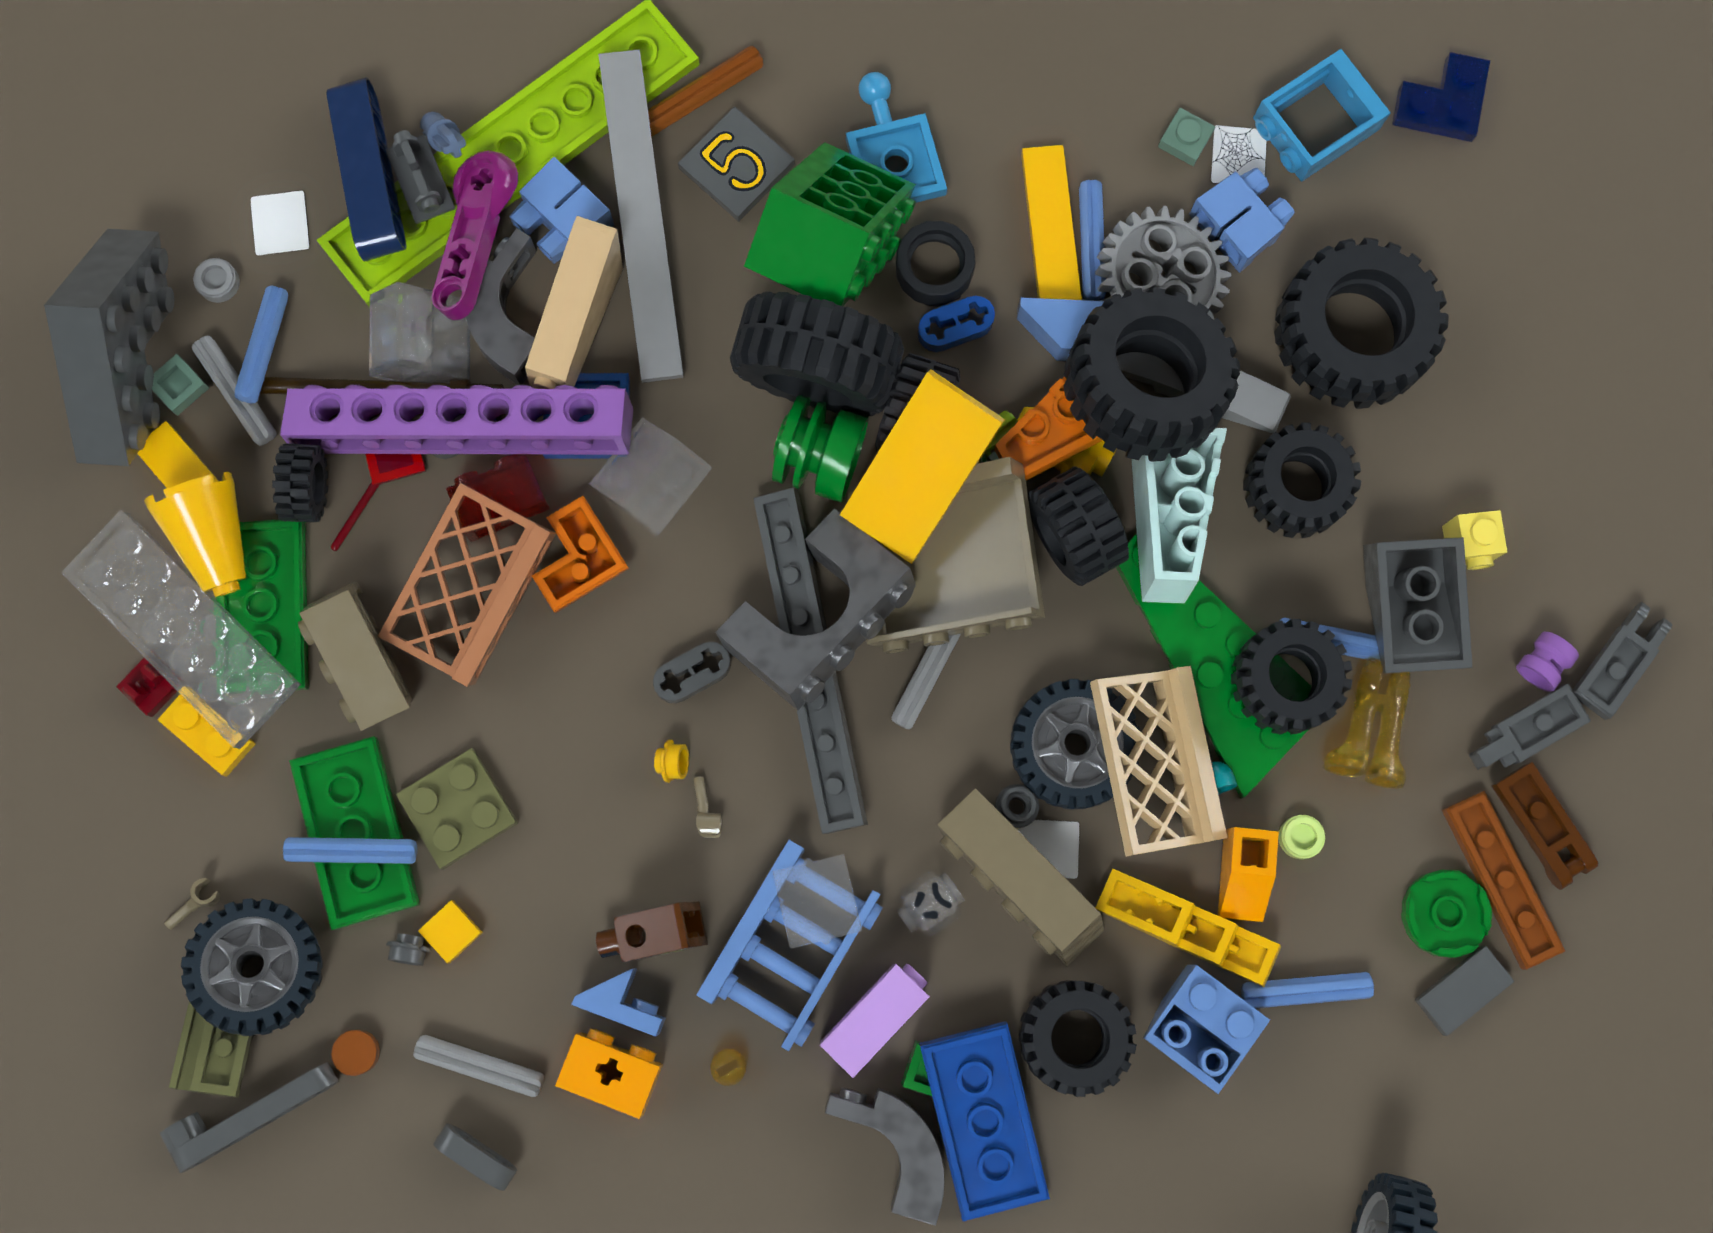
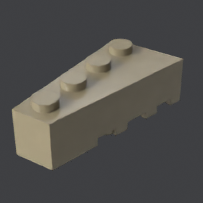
(1022, 877)

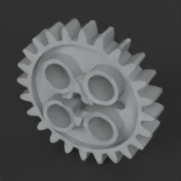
(1179, 244)

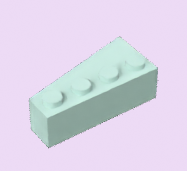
(1172, 518)

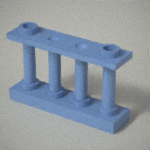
(747, 945)

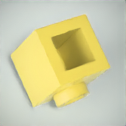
(1482, 537)

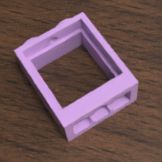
(875, 1018)

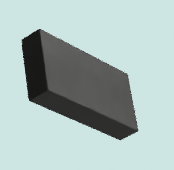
(1464, 990)

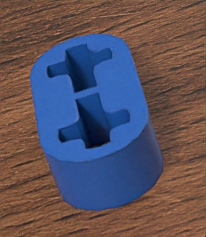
(953, 314)

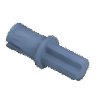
(442, 134)

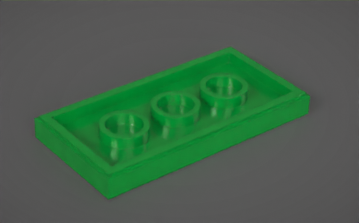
(274, 591)
(349, 796)

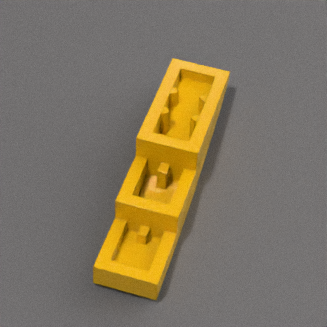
(1188, 927)

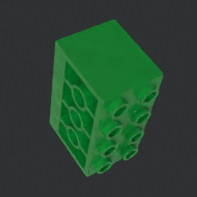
(830, 225)

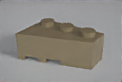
(354, 657)

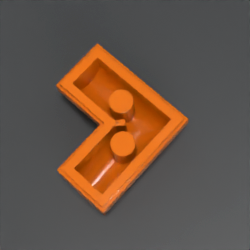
(590, 559)

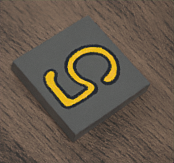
(736, 163)

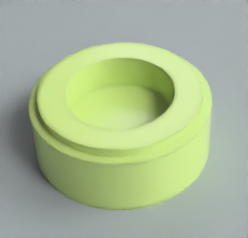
(1301, 837)

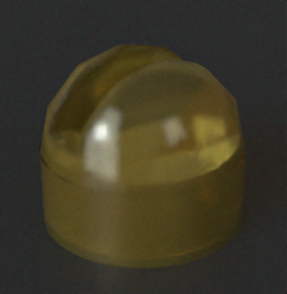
(733, 1076)

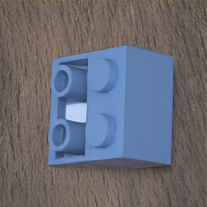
(1205, 1027)

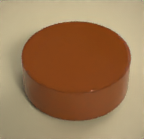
(355, 1052)

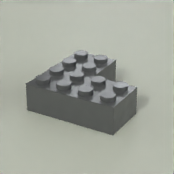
(99, 343)

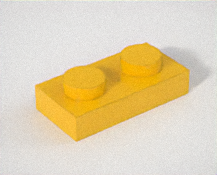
(201, 737)

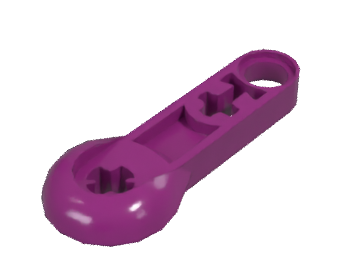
(473, 228)

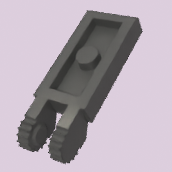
(1620, 664)

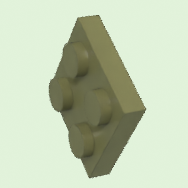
(457, 808)

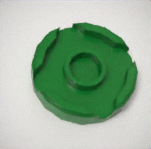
(1446, 913)

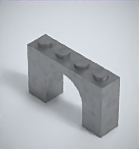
(802, 664)

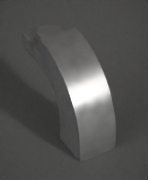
(497, 337)
(921, 1167)

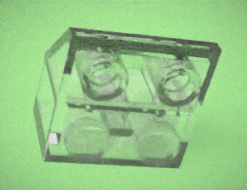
(414, 338)
(652, 478)

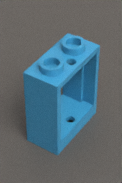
(1349, 90)

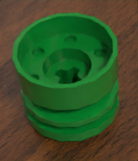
(819, 448)

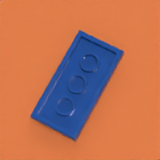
(984, 1121)

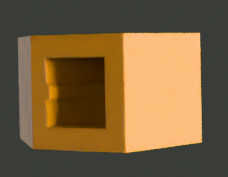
(1247, 873)

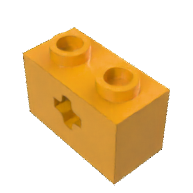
(584, 1077)

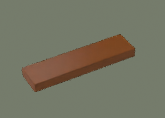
(1504, 880)

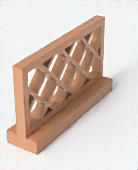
(500, 603)

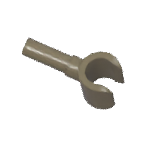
(707, 823)
(193, 903)

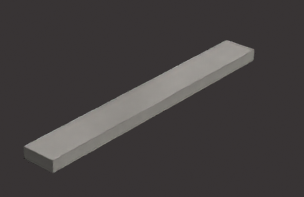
(640, 216)

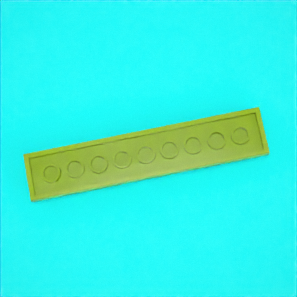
(545, 120)

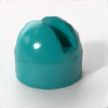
(1224, 777)

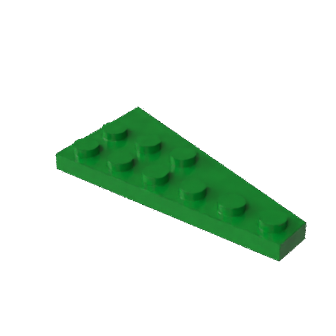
(1208, 639)

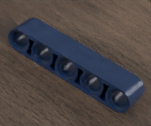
(366, 170)

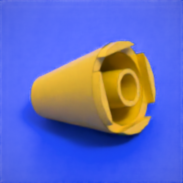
(204, 530)

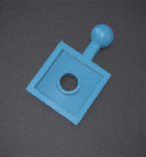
(903, 137)

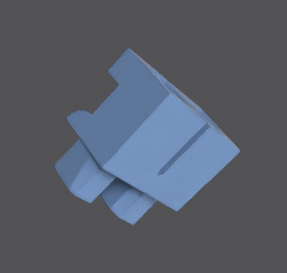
(555, 200)
(1241, 217)

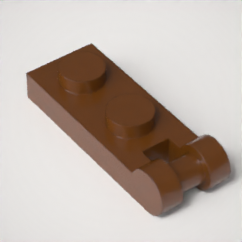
(1545, 824)

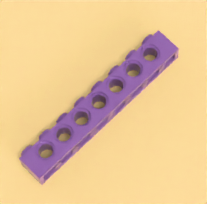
(434, 432)

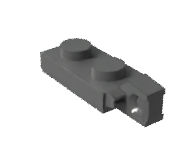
(1532, 729)

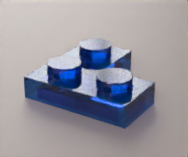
(1447, 110)

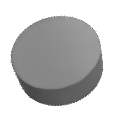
(216, 280)

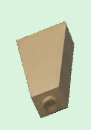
(575, 304)

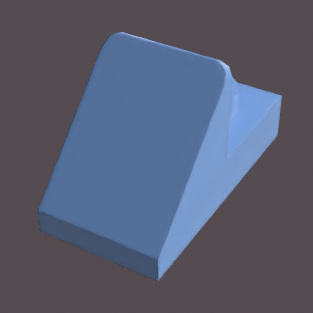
(609, 1002)

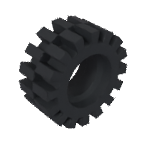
(300, 483)

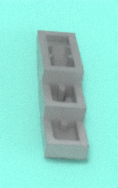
(1254, 405)

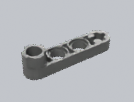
(193, 1144)

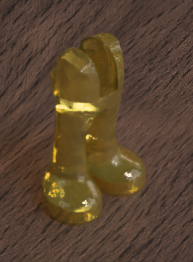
(1353, 756)

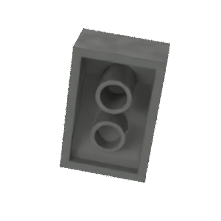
(1419, 604)

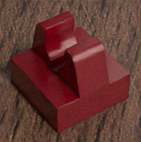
(146, 688)

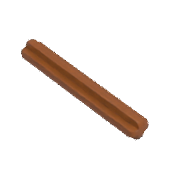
(704, 89)

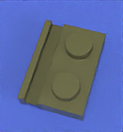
(209, 1058)

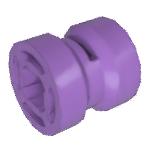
(1547, 661)

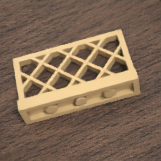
(1184, 756)

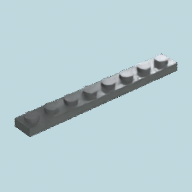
(802, 614)

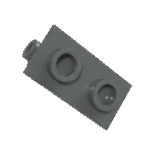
(419, 176)

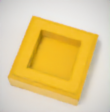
(450, 931)

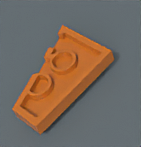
(1046, 434)

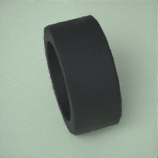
(935, 232)

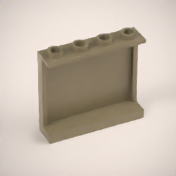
(974, 567)

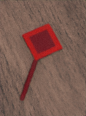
(382, 469)

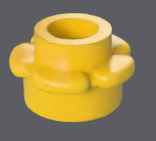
(672, 761)

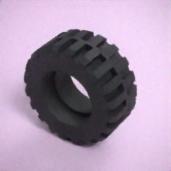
(1388, 280)
(1166, 329)
(816, 351)

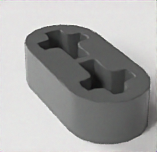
(686, 663)
(475, 1157)

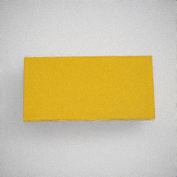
(922, 466)

